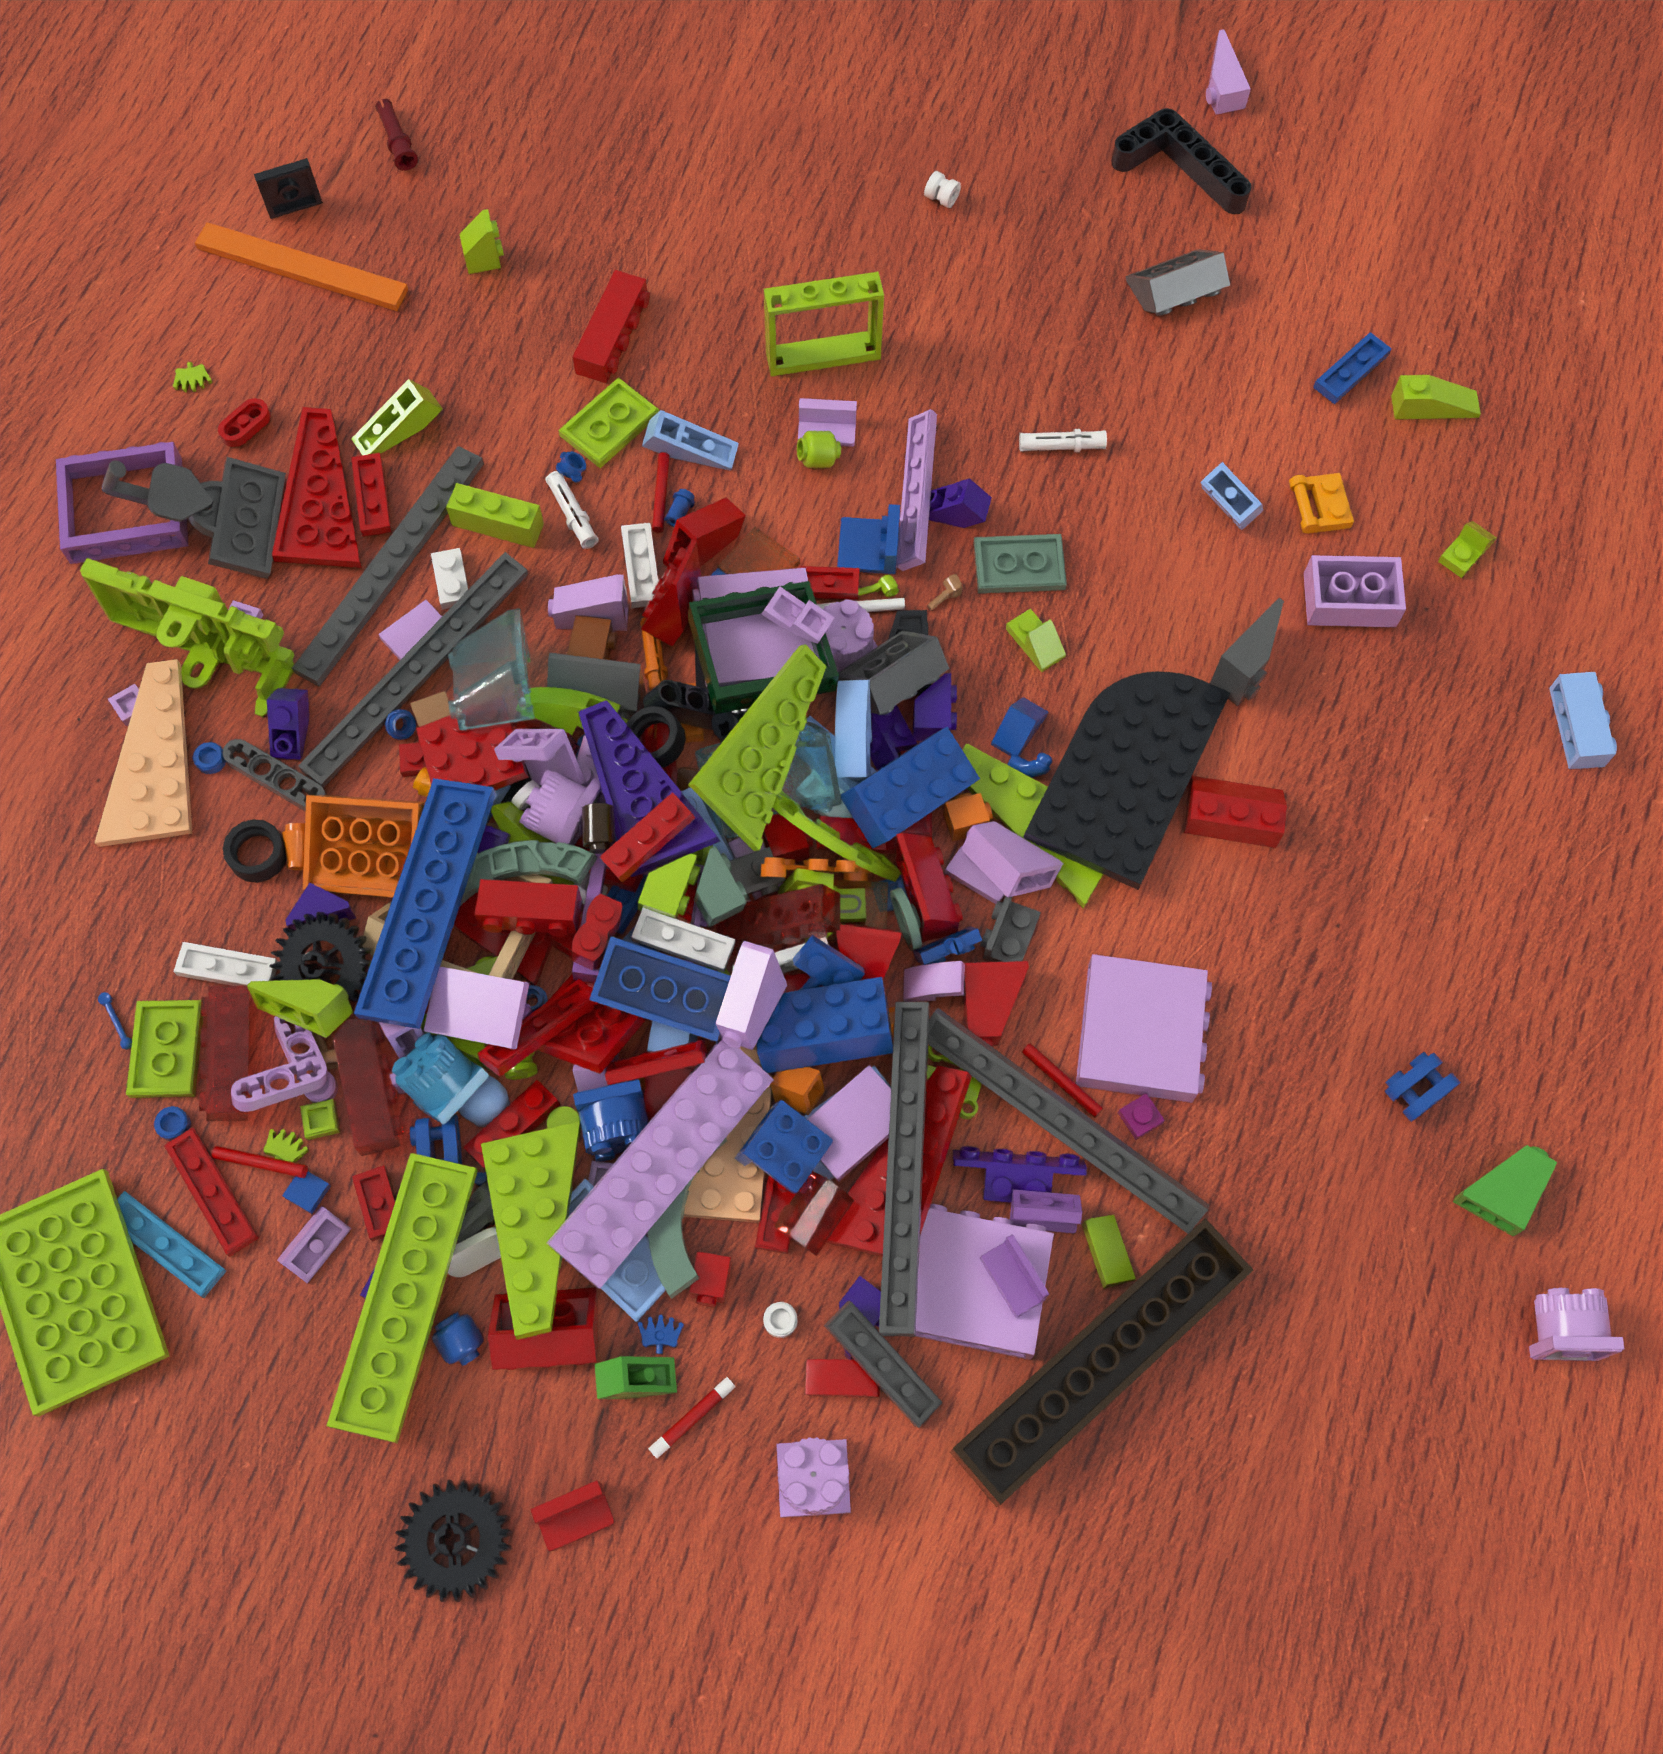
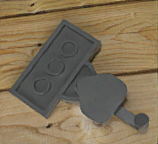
(234, 512)

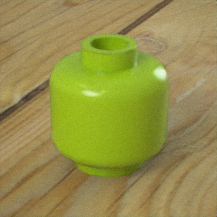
(818, 449)

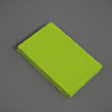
(608, 422)
(165, 1049)

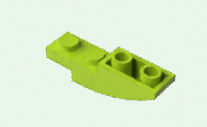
(561, 706)

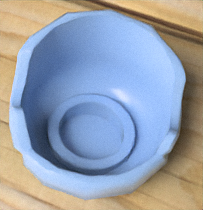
(485, 1103)

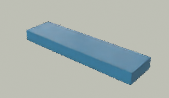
(169, 1247)

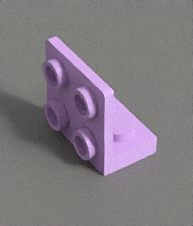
(541, 751)

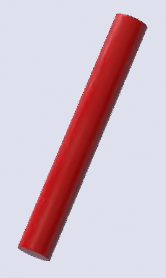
(660, 492)
(1062, 1080)
(259, 1161)

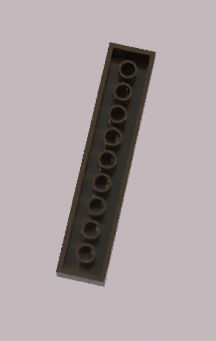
(1100, 1362)

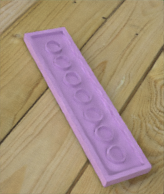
(659, 1163)

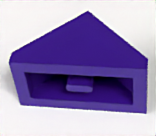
(319, 900)

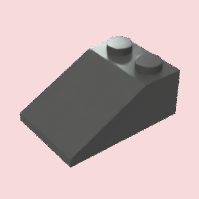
(1245, 661)

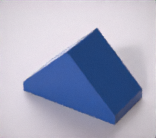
(1018, 726)

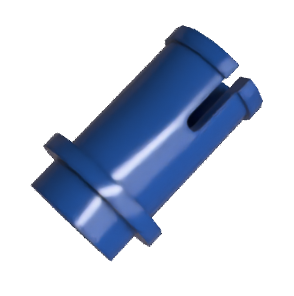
(682, 502)

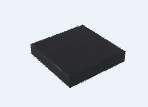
(288, 188)

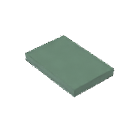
(1019, 563)

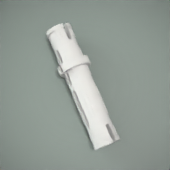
(1063, 440)
(585, 533)

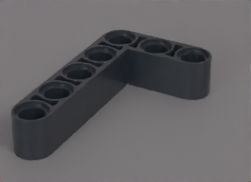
(1189, 150)
(686, 702)

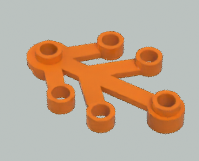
(778, 866)

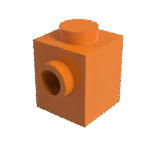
(964, 813)
(798, 1088)

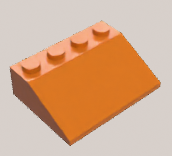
(357, 843)

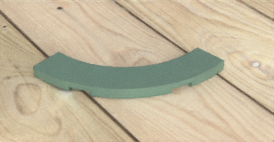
(529, 858)
(669, 1246)

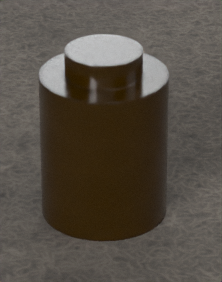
(598, 827)

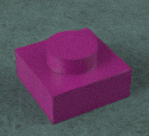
(1141, 1116)

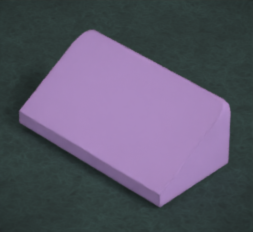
(314, 1244)

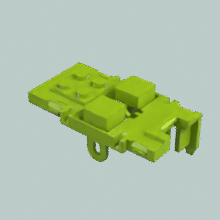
(196, 621)

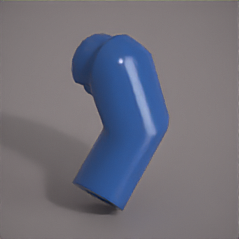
(1031, 768)

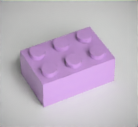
(1354, 591)

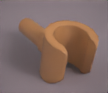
(953, 590)
(328, 1055)

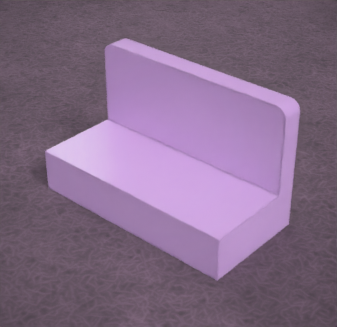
(829, 415)

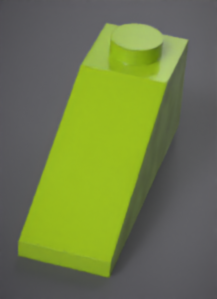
(1433, 399)
(398, 419)
(305, 1003)

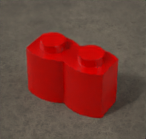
(592, 937)

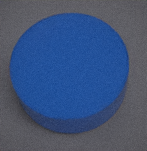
(209, 758)
(171, 1123)

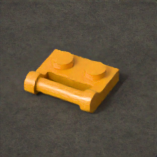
(1329, 500)

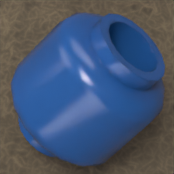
(458, 1339)

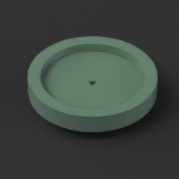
(906, 918)

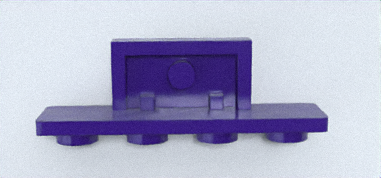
(889, 737)
(1017, 1171)

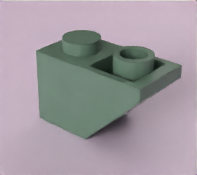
(717, 891)

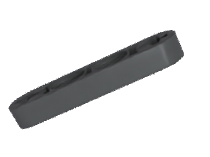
(274, 777)

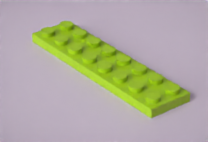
(402, 1299)

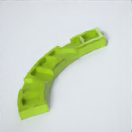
(829, 837)

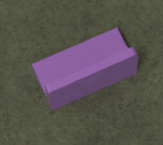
(1052, 1210)
(1014, 1276)

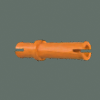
(655, 668)

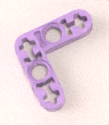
(298, 1065)

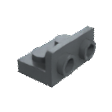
(748, 871)
(1010, 933)

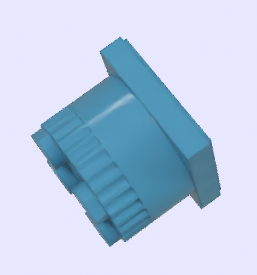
(438, 1076)

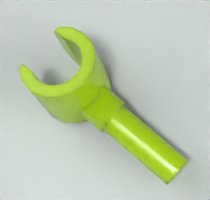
(886, 584)

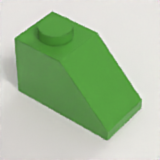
(635, 1377)

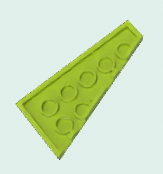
(757, 754)
(1014, 802)
(530, 1201)

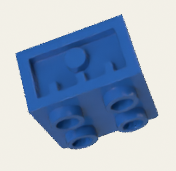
(870, 542)
(785, 1146)

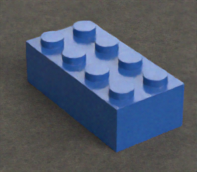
(909, 787)
(660, 988)
(827, 1026)

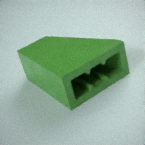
(1510, 1190)

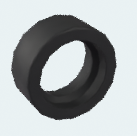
(653, 715)
(242, 833)

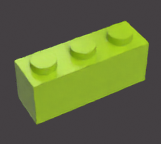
(495, 515)

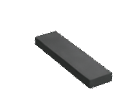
(883, 1364)

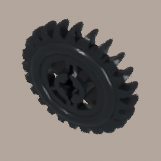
(294, 963)
(459, 1576)

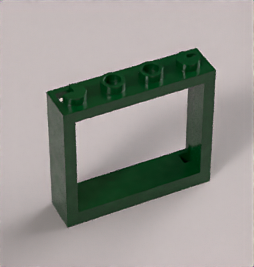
(739, 605)

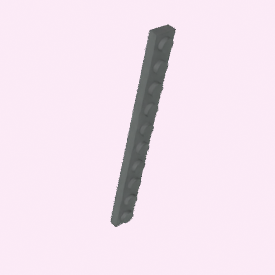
(386, 568)
(412, 670)
(1065, 1122)
(904, 1171)

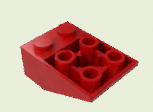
(669, 607)

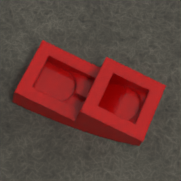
(839, 1378)

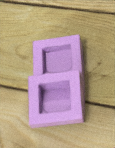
(797, 617)
(934, 981)

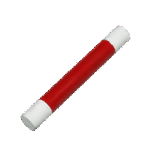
(691, 1417)

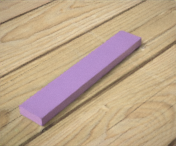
(916, 490)

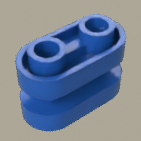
(1422, 1067)
(424, 1134)

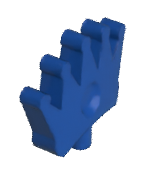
(660, 1335)

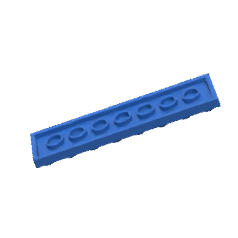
(425, 904)

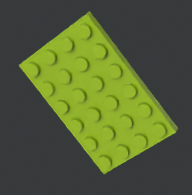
(74, 1294)

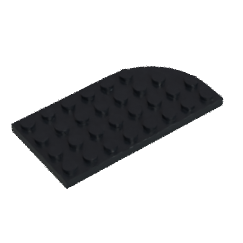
(1127, 772)

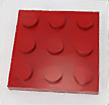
(468, 754)
(593, 1037)

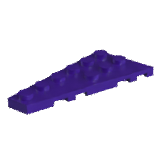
(637, 783)

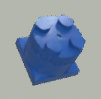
(611, 1118)

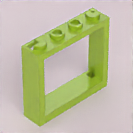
(830, 350)

